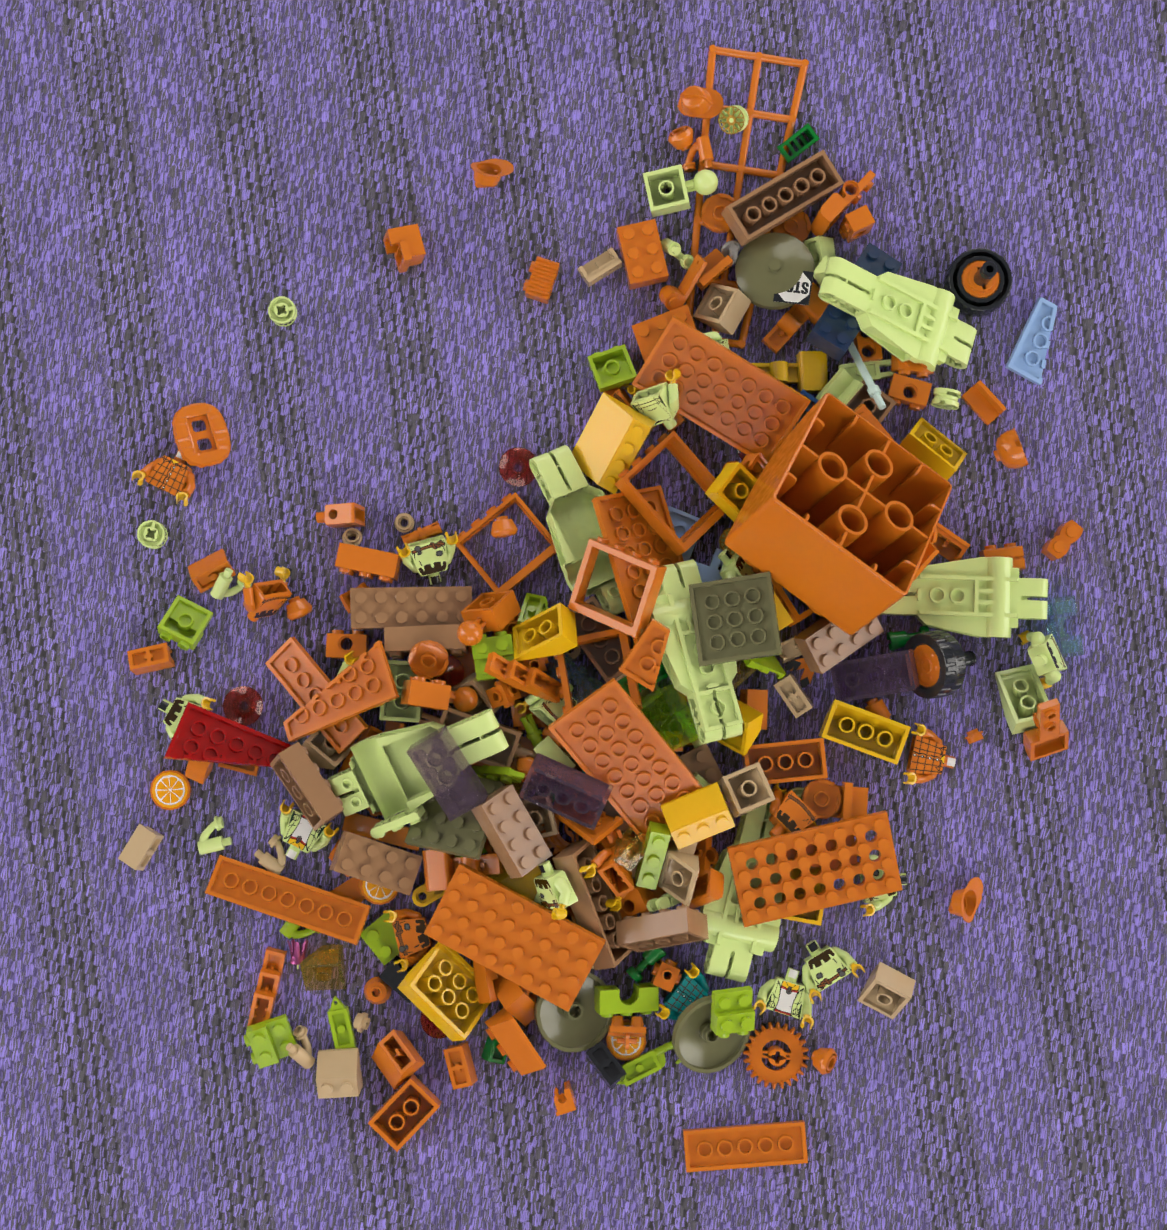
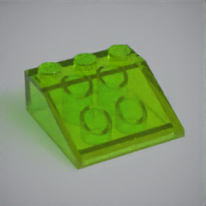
(671, 716)

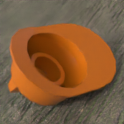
(700, 102)
(489, 172)
(966, 901)

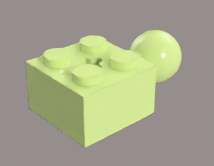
(672, 177)

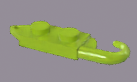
(497, 773)
(341, 1025)
(646, 1064)

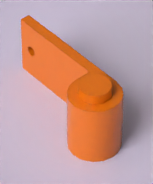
(676, 297)

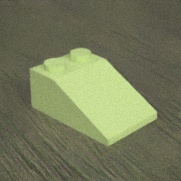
(1020, 693)

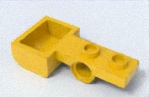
(808, 372)

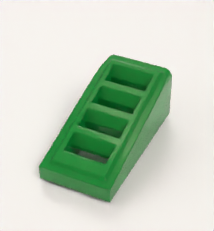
(807, 129)

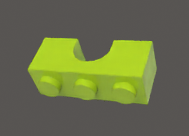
(655, 850)
(643, 1000)

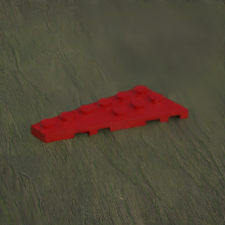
(217, 739)

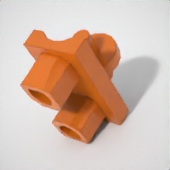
(635, 1030)

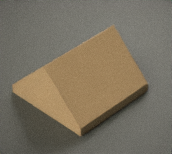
(680, 875)

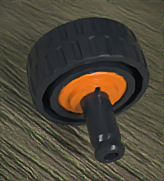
(978, 281)
(939, 663)

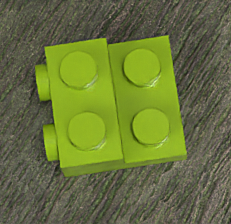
(612, 368)
(184, 623)
(500, 643)
(732, 1011)
(269, 1040)

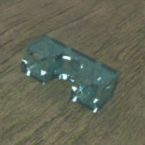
(1058, 611)
(585, 683)

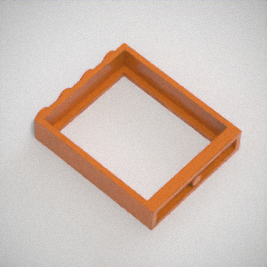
(697, 472)

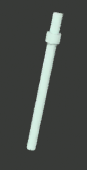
(873, 390)

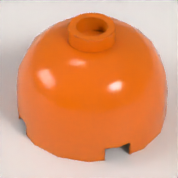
(1010, 450)

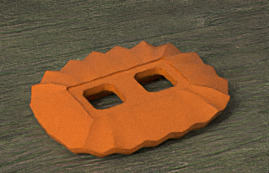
(187, 438)

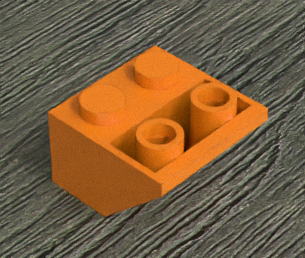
(397, 1058)

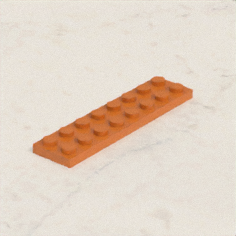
(288, 900)

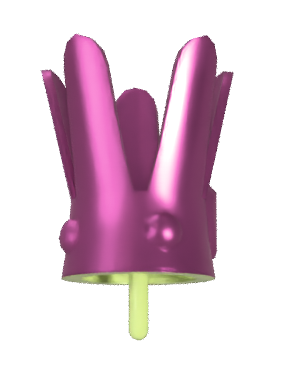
(296, 955)

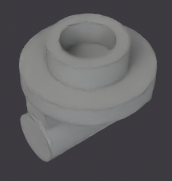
(731, 248)

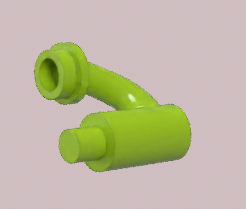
(291, 931)

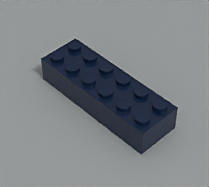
(837, 328)

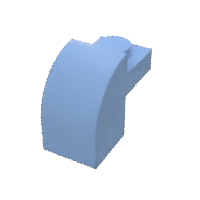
(711, 572)

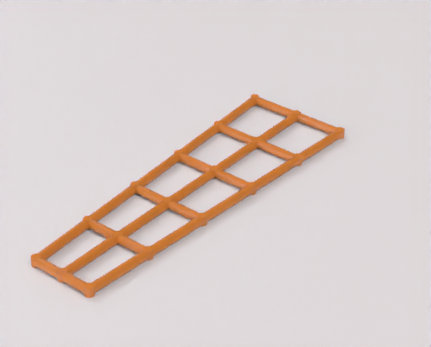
(741, 168)

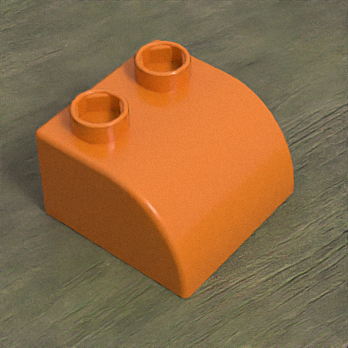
(840, 516)

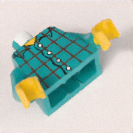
(690, 988)

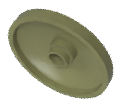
(771, 267)
(578, 1027)
(698, 1045)

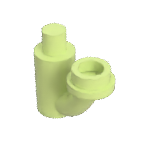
(674, 249)
(222, 584)
(214, 844)

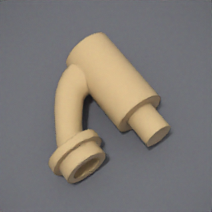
(270, 862)
(301, 1055)

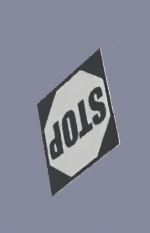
(799, 293)

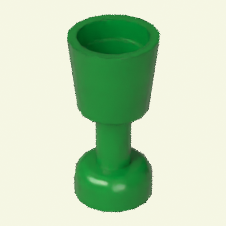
(899, 638)
(650, 957)

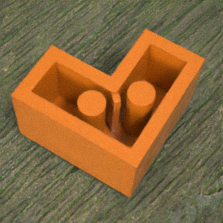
(515, 999)

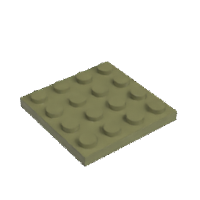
(735, 619)
(456, 837)

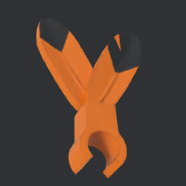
(800, 664)

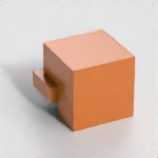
(406, 246)
(853, 801)

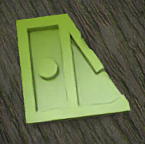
(532, 605)
(767, 664)
(381, 939)

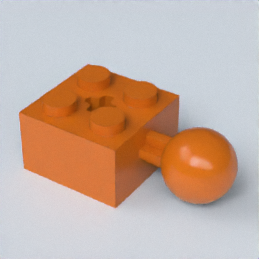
(487, 613)
(437, 695)

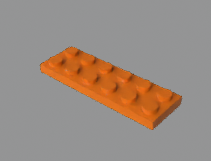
(303, 680)
(745, 1146)

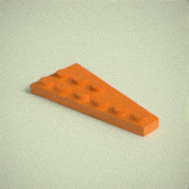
(351, 692)

